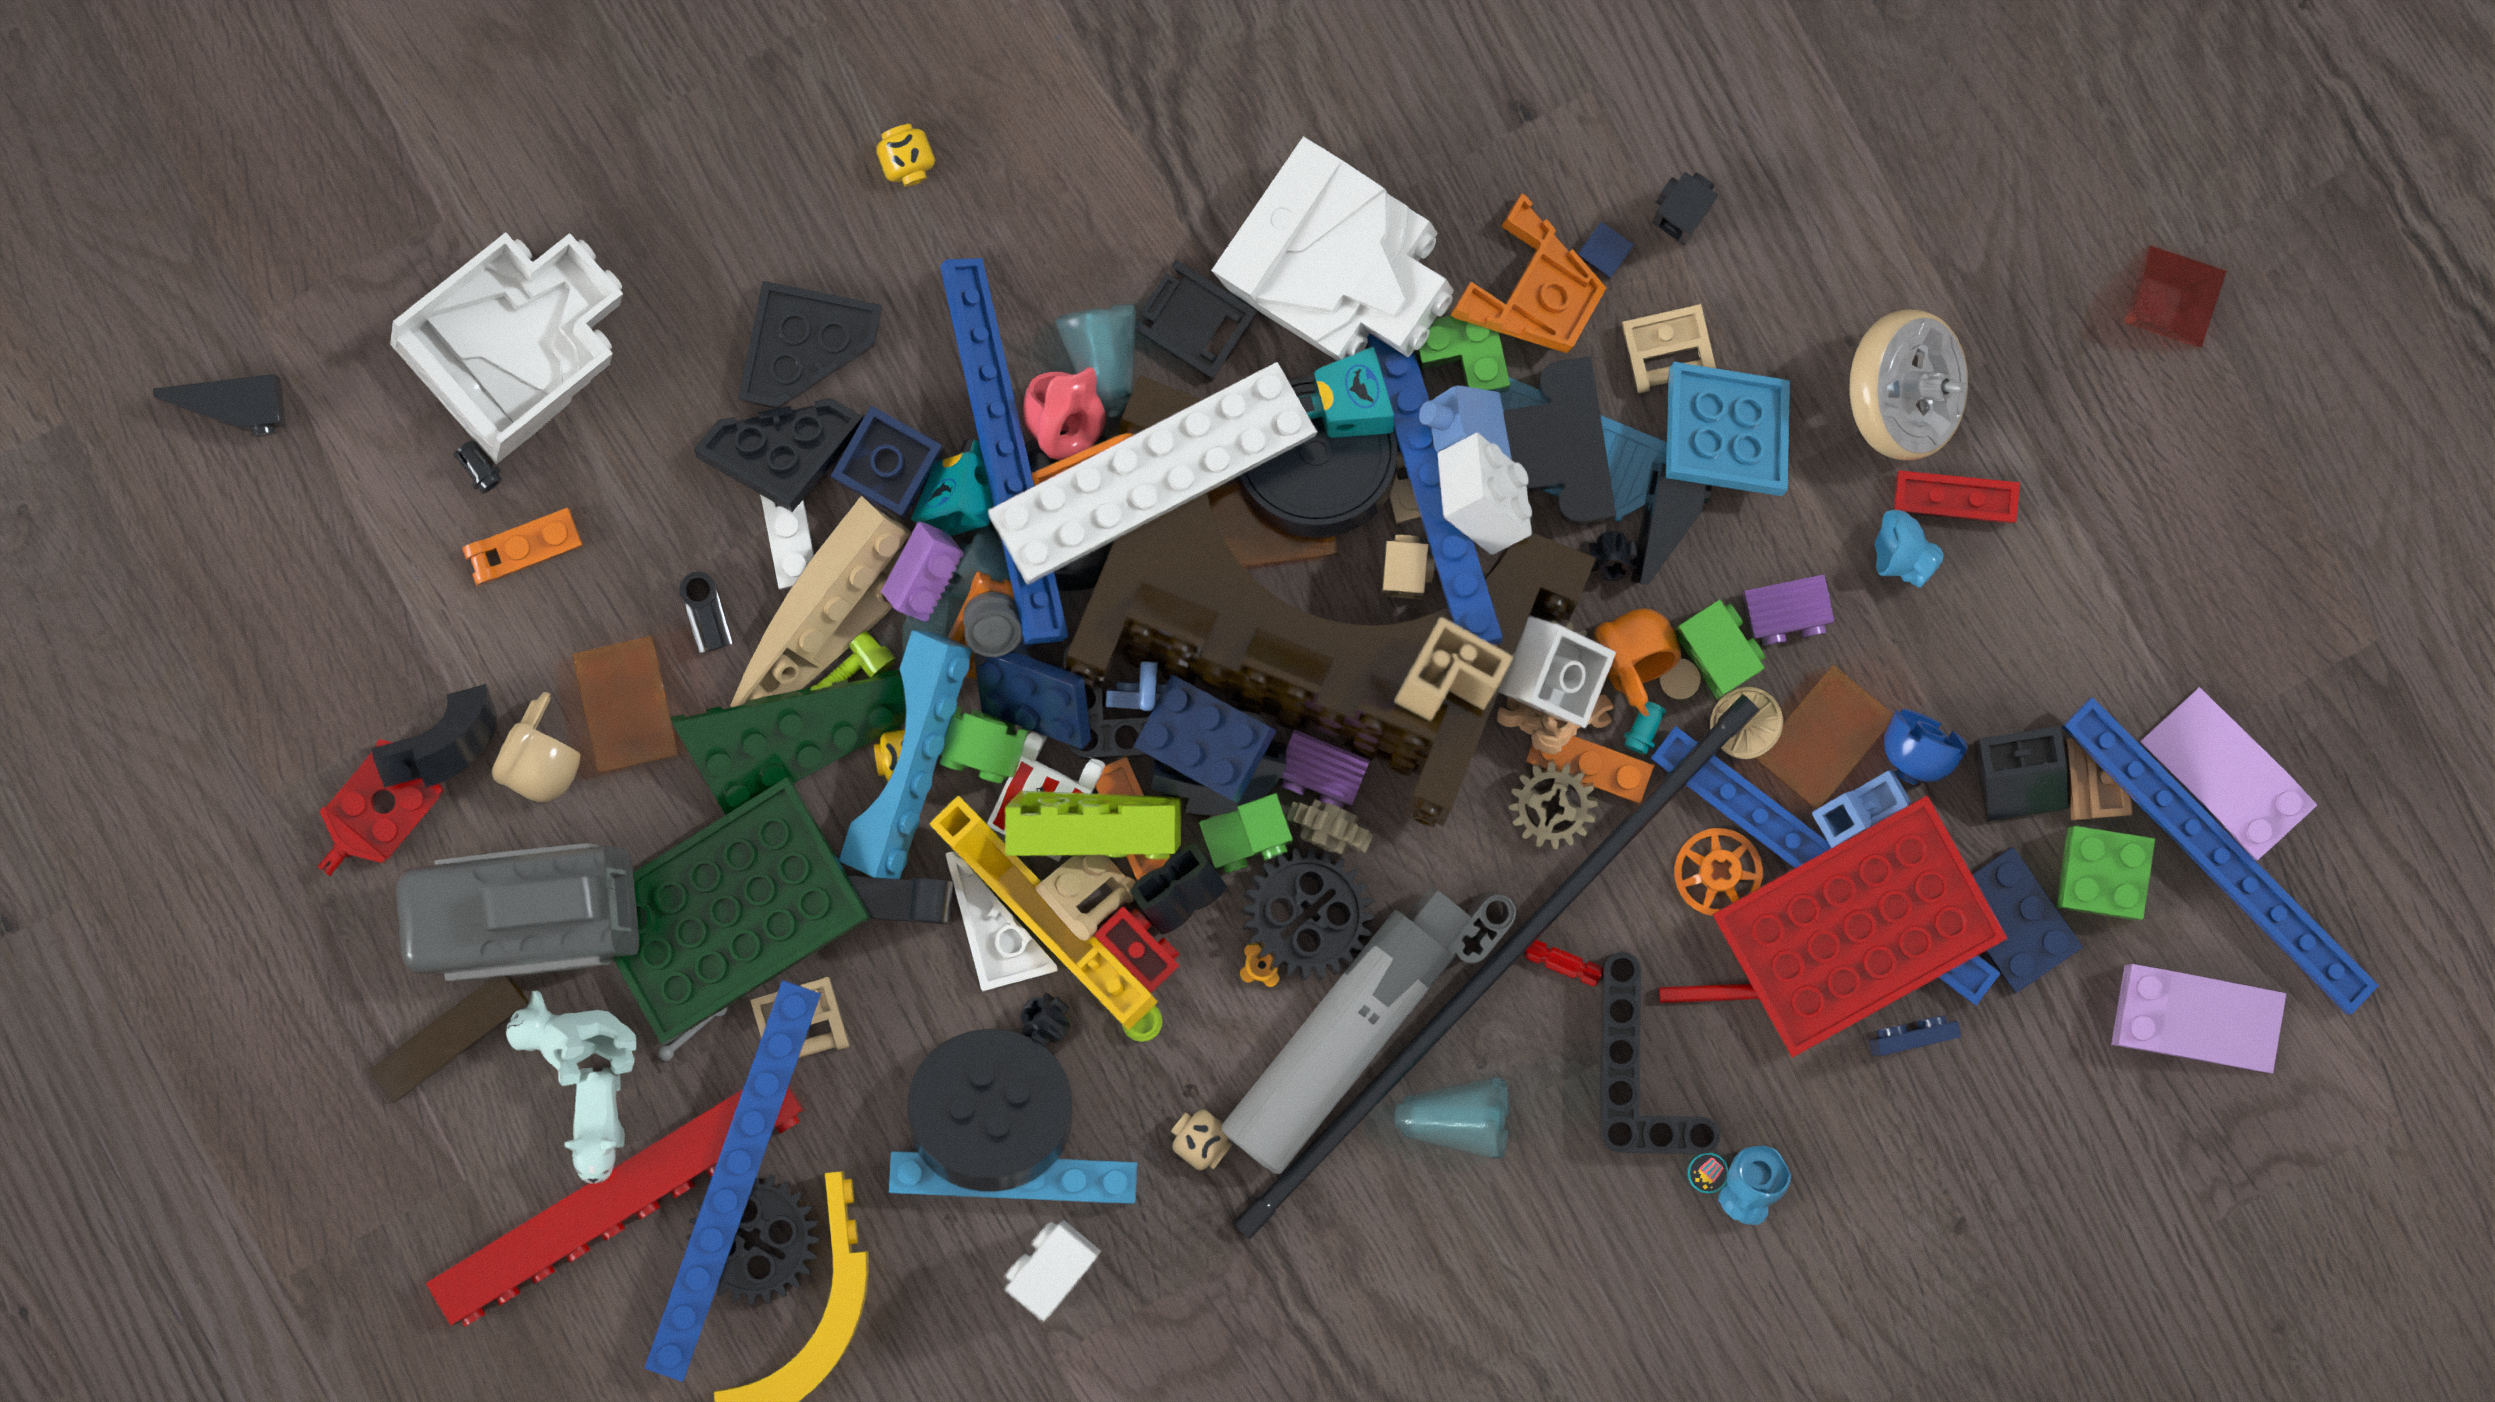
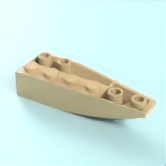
(828, 604)

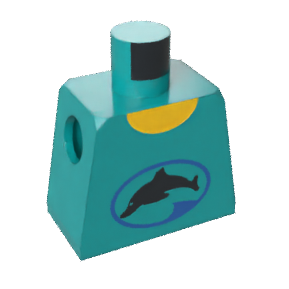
(1351, 397)
(956, 493)

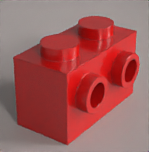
(1137, 950)

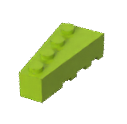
(1092, 824)

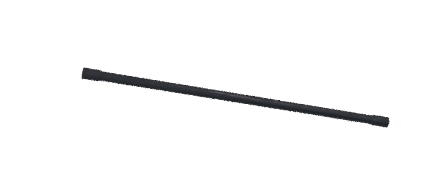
(1265, 1205)

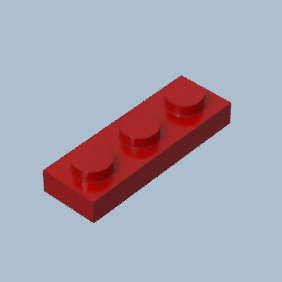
(1956, 497)

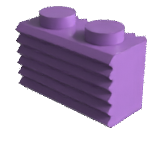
(922, 571)
(1788, 609)
(1323, 770)

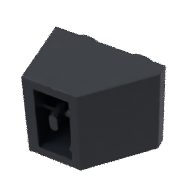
(2022, 773)

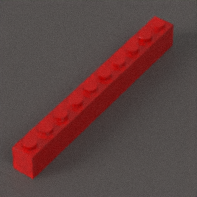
(592, 1212)

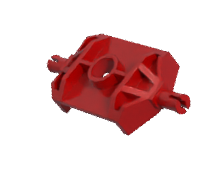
(361, 829)

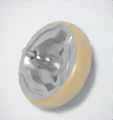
(1888, 385)

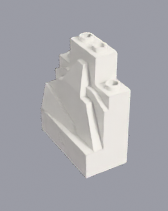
(1336, 259)
(511, 338)

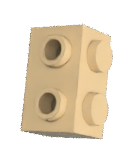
(1406, 568)

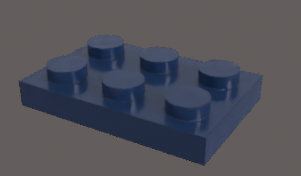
(1034, 696)
(1205, 738)
(2029, 919)

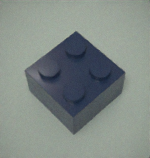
(887, 462)

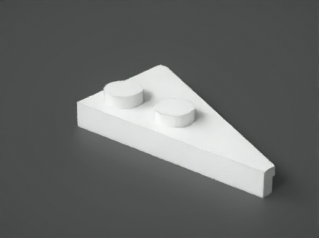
(998, 942)

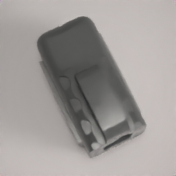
(518, 912)

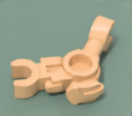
(1548, 732)

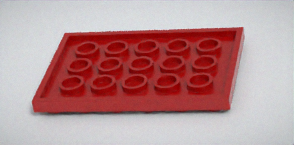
(1859, 926)

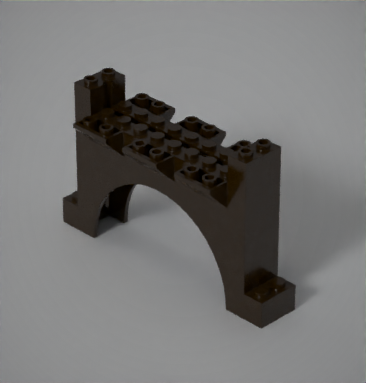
(1191, 607)

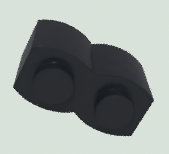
(1178, 888)

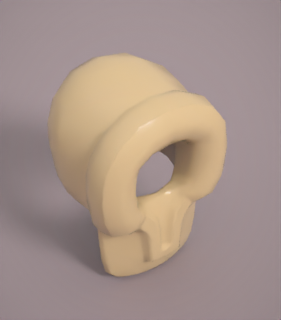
(534, 762)

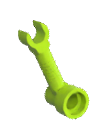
(866, 655)

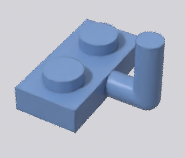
(1135, 694)

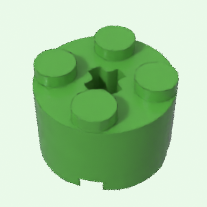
(983, 744)

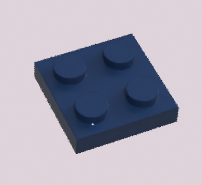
(1929, 1031)

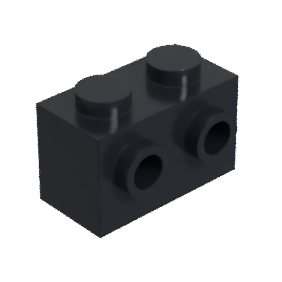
(1684, 205)

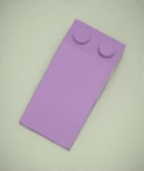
(2228, 774)
(2198, 1018)

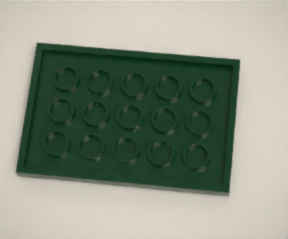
(735, 910)

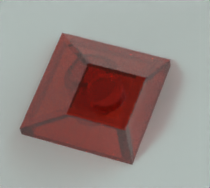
(2175, 296)

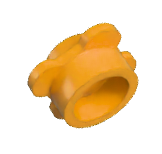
(1253, 972)

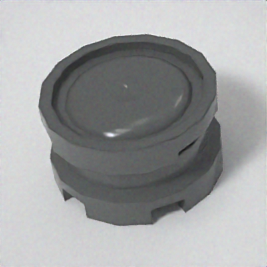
(992, 624)

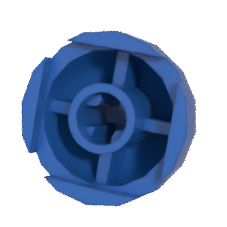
(1921, 748)

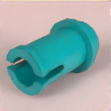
(1644, 729)

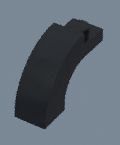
(444, 748)
(1206, 801)

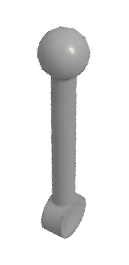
(666, 1052)

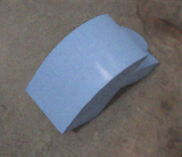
(1861, 808)

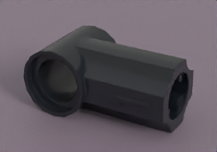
(707, 616)

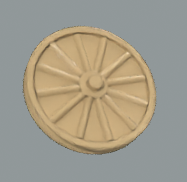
(1760, 732)

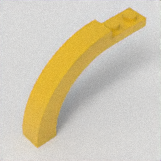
(1016, 887)
(840, 1317)

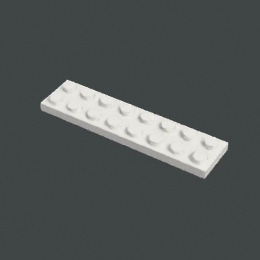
(1152, 473)

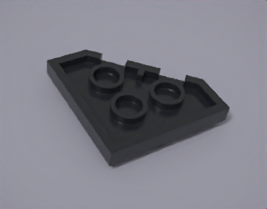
(802, 340)
(781, 449)

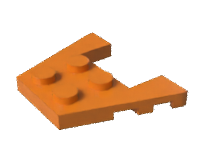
(1550, 297)

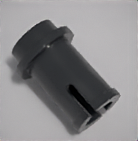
(478, 467)

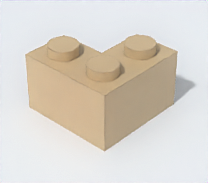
(1453, 663)

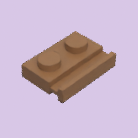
(2091, 789)

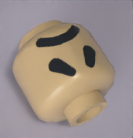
(1200, 1140)

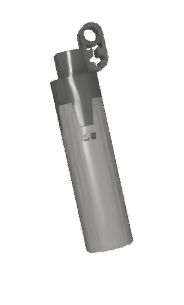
(1358, 1021)

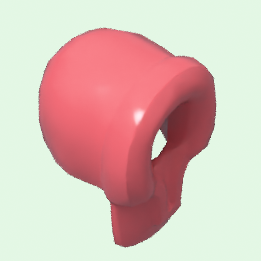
(1064, 403)

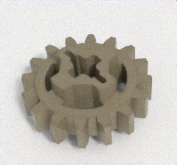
(1571, 809)
(1329, 827)

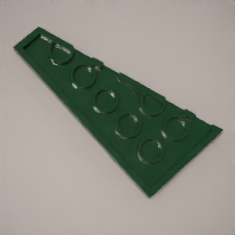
(788, 734)

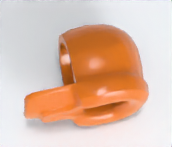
(1644, 651)

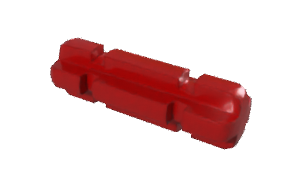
(1564, 963)

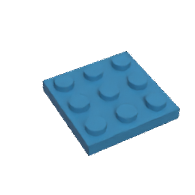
(1727, 429)

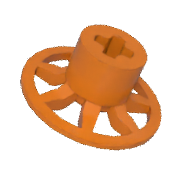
(1717, 870)

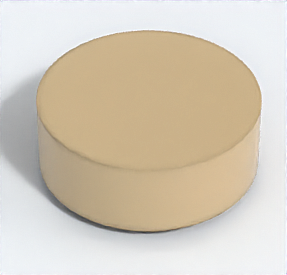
(1681, 680)

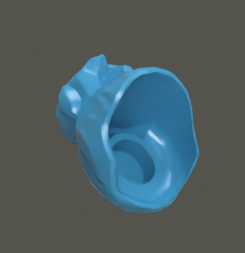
(1904, 550)
(1754, 1183)

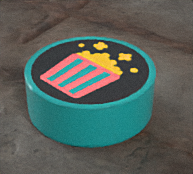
(1707, 1173)

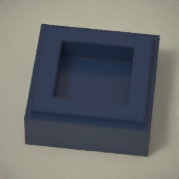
(1605, 250)

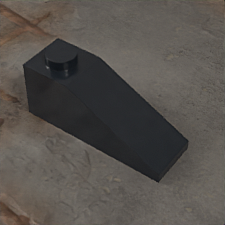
(243, 403)
(1667, 516)

